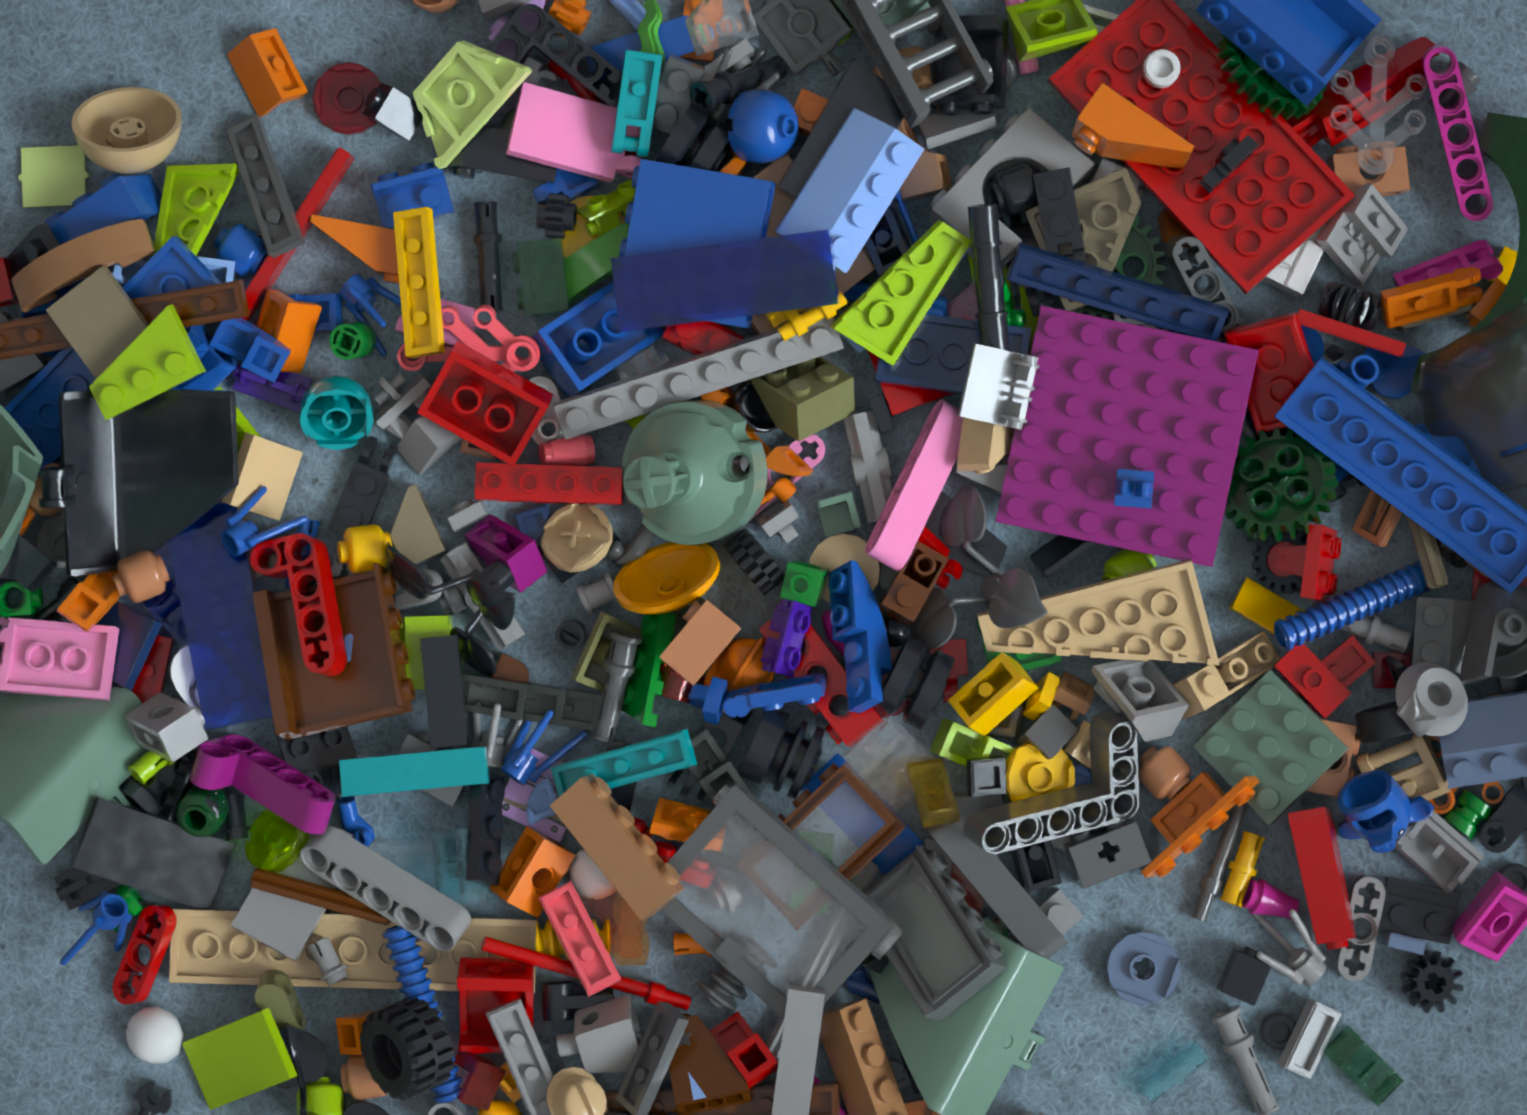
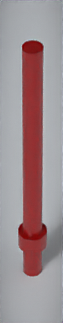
(651, 992)

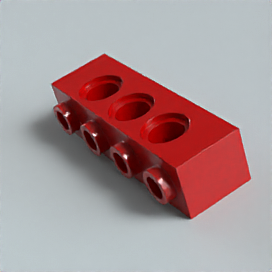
(549, 484)
(844, 728)

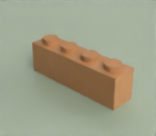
(617, 846)
(860, 1060)

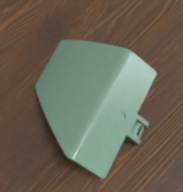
(971, 1050)

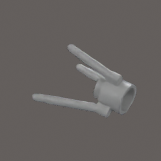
(494, 744)
(1305, 965)

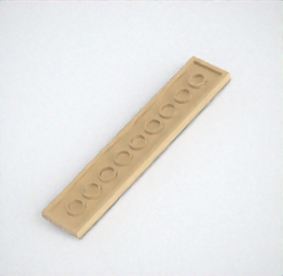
(213, 952)

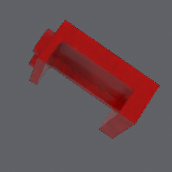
(483, 986)

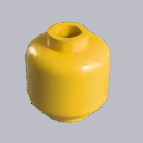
(363, 547)

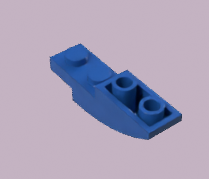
(861, 628)

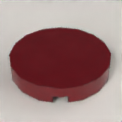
(346, 115)

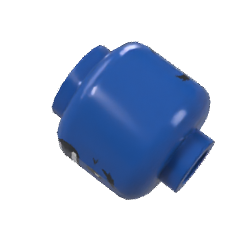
(242, 246)

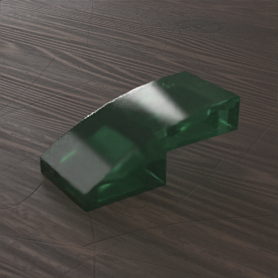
(1362, 1065)

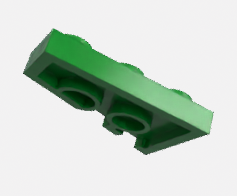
(646, 681)

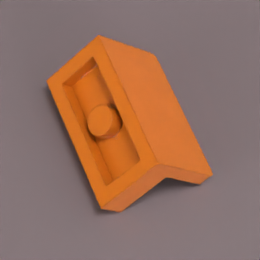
(266, 71)
(291, 324)

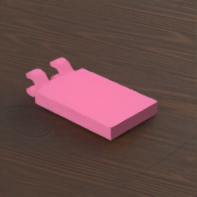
(568, 134)
(57, 659)

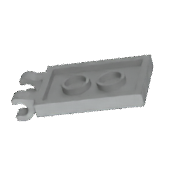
(281, 921)

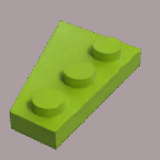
(192, 202)
(148, 366)

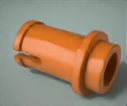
(686, 944)

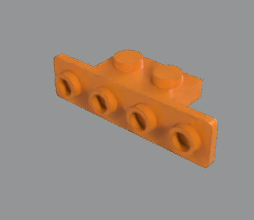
(1191, 814)

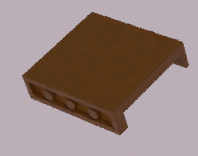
(372, 681)

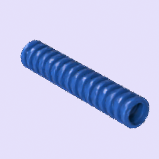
(1350, 606)
(416, 984)

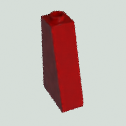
(1322, 876)

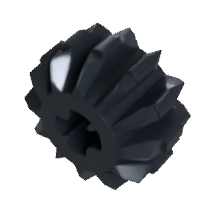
(1350, 305)
(1425, 994)

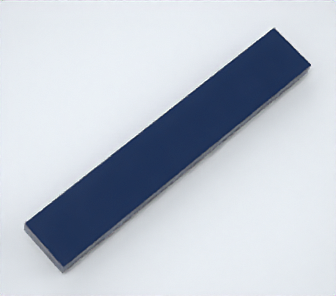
(1116, 293)

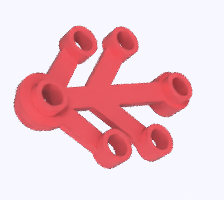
(504, 352)

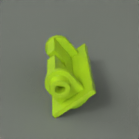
(603, 209)

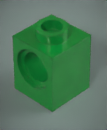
(804, 583)
(30, 602)

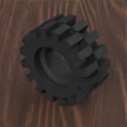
(754, 561)

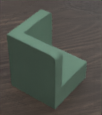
(838, 514)

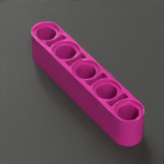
(1468, 147)

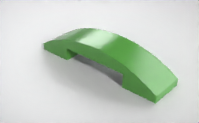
(593, 262)

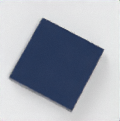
(134, 643)

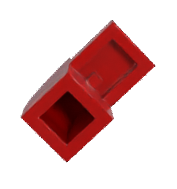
(745, 1049)

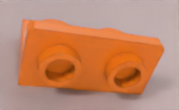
(676, 820)

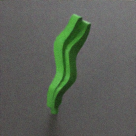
(649, 29)

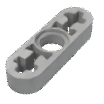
(1374, 921)

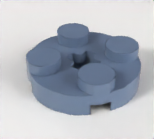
(1152, 986)

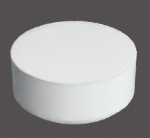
(1161, 68)

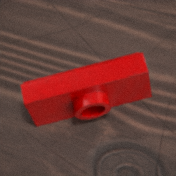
(1312, 680)

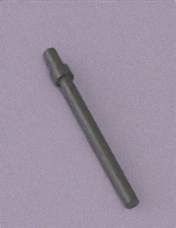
(1212, 884)

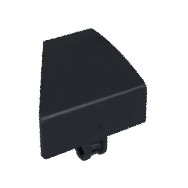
(139, 474)

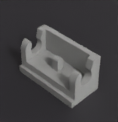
(1439, 851)

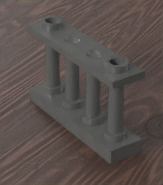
(898, 69)

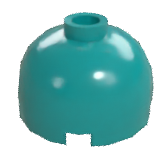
(336, 412)

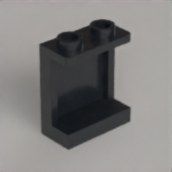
(991, 40)

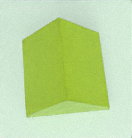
(1049, 27)

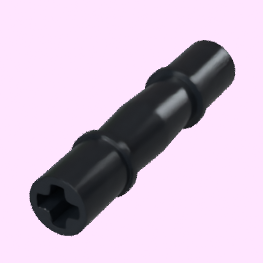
(988, 275)

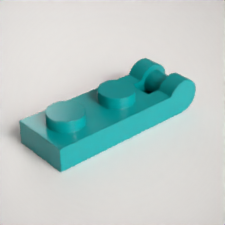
(636, 102)

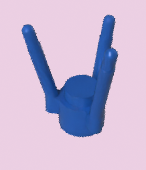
(360, 298)
(244, 534)
(520, 763)
(108, 913)

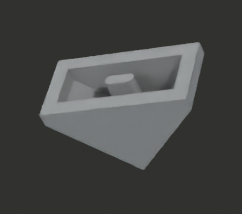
(425, 444)

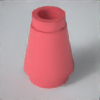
(568, 452)

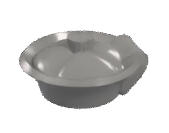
(1431, 699)

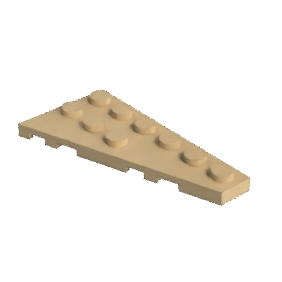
(1122, 618)

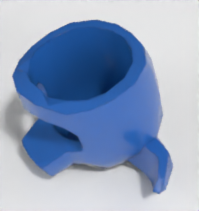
(1378, 810)

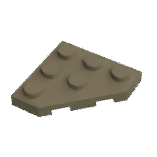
(1106, 217)

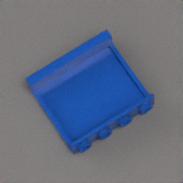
(1294, 39)
(694, 208)

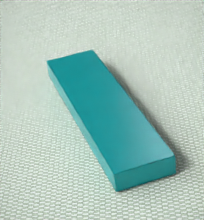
(629, 762)
(414, 771)

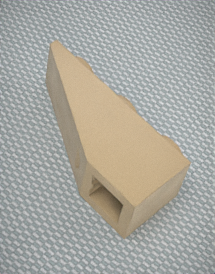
(1237, 668)

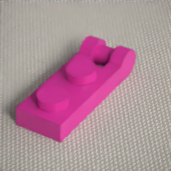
(1478, 251)

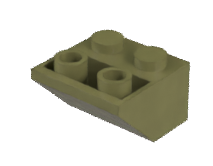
(806, 396)

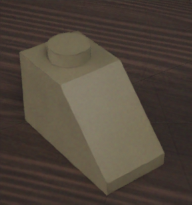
(415, 529)

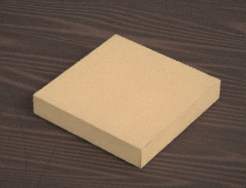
(265, 465)

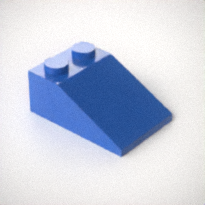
(588, 343)

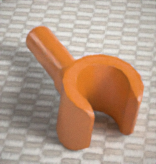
(781, 488)

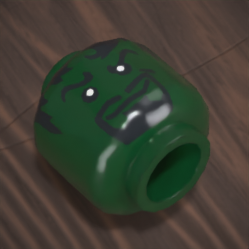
(202, 811)

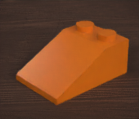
(1125, 132)

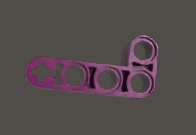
(265, 779)

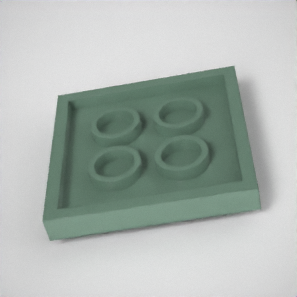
(1277, 741)

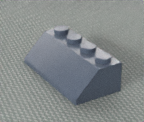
(1489, 742)

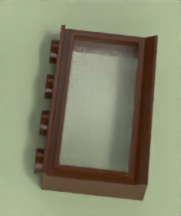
(844, 820)

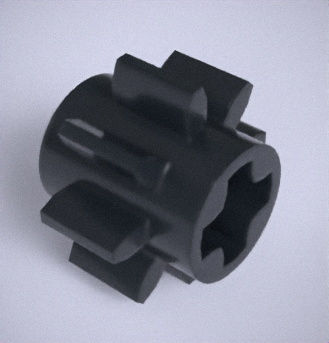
(556, 215)

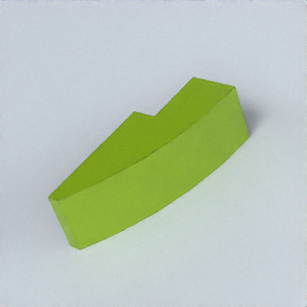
(962, 743)

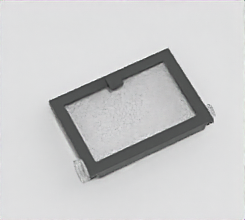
(772, 903)

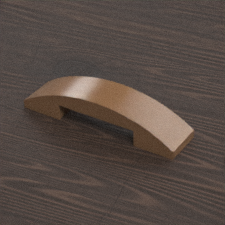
(80, 258)

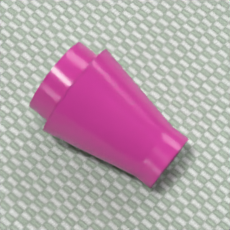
(1268, 900)

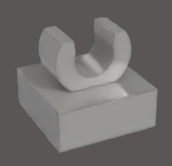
(778, 519)

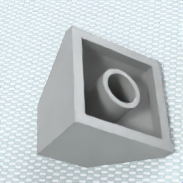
(1143, 696)

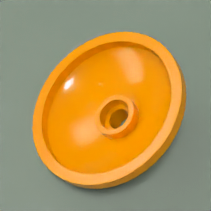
(666, 578)

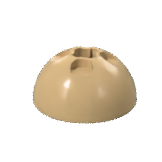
(127, 128)

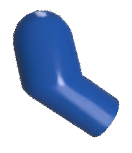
(353, 822)

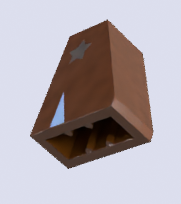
(703, 1073)

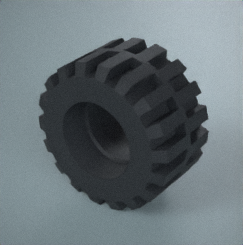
(406, 1048)

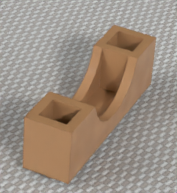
(932, 169)

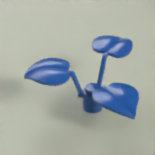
(1388, 373)

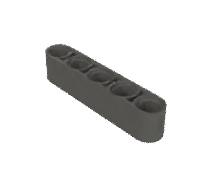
(999, 889)

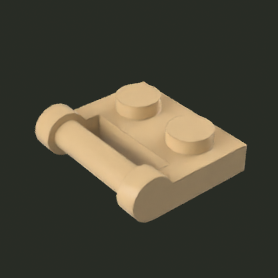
(1419, 779)

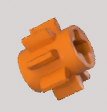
(571, 15)

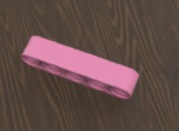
(917, 487)

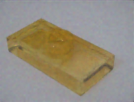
(932, 792)

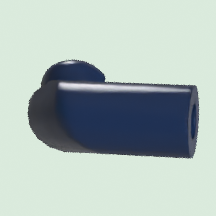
(859, 985)

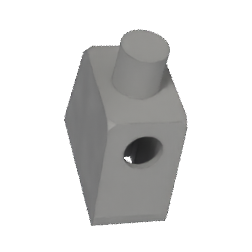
(604, 1036)

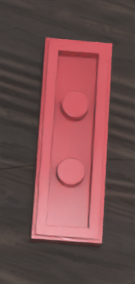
(579, 938)

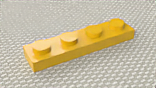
(419, 282)

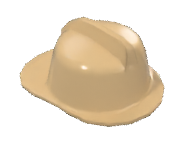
(575, 1093)

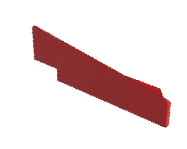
(1316, 123)

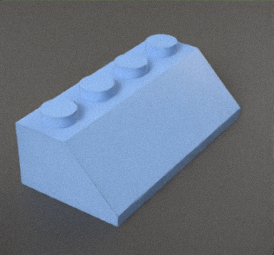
(852, 185)

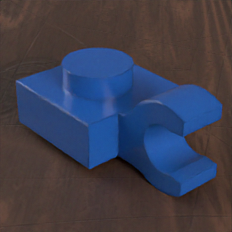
(566, 183)

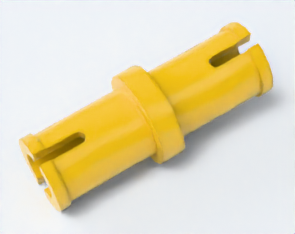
(1242, 869)

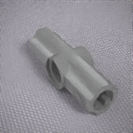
(869, 463)
(462, 562)

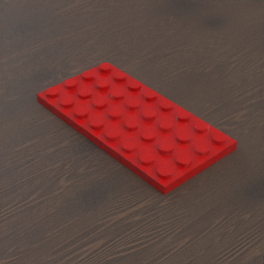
(1268, 201)

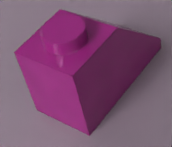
(500, 541)

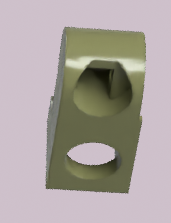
(280, 996)

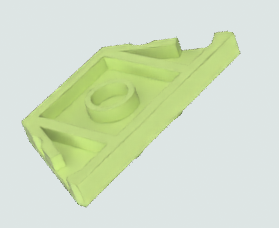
(464, 95)

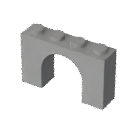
(1025, 141)

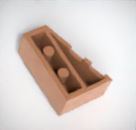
(699, 640)

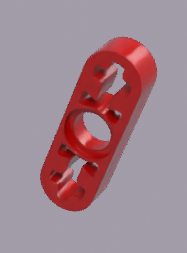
(157, 944)

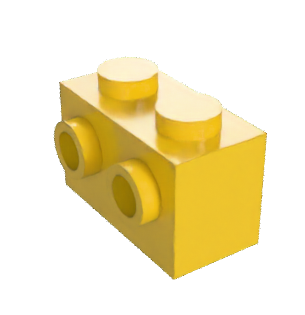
(993, 694)

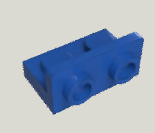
(419, 189)

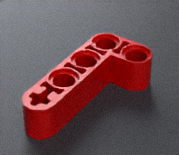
(307, 607)

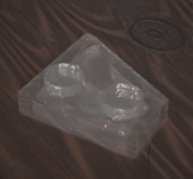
(720, 24)

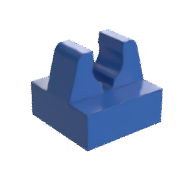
(1134, 488)
(710, 699)

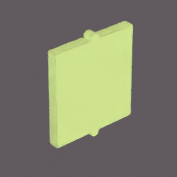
(52, 175)

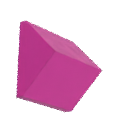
(1493, 918)

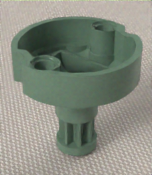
(688, 472)

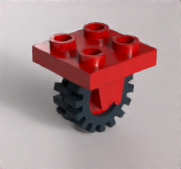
(1300, 563)

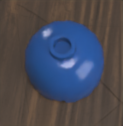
(762, 126)

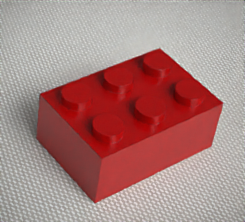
(485, 403)

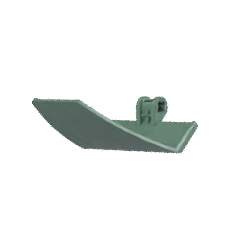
(58, 761)

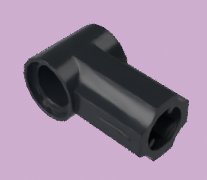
(564, 999)

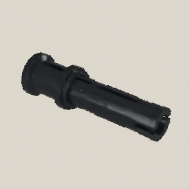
(726, 86)

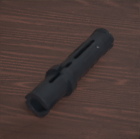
(488, 254)

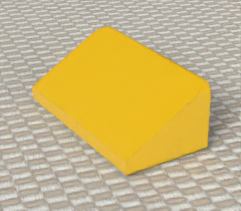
(1261, 605)

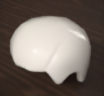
(588, 878)
(154, 1035)

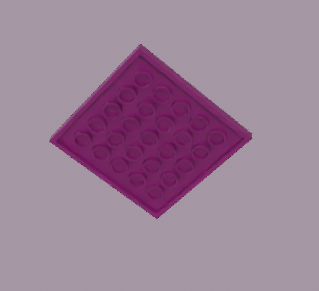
(1128, 401)

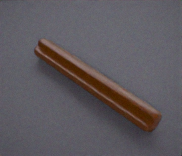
(313, 894)

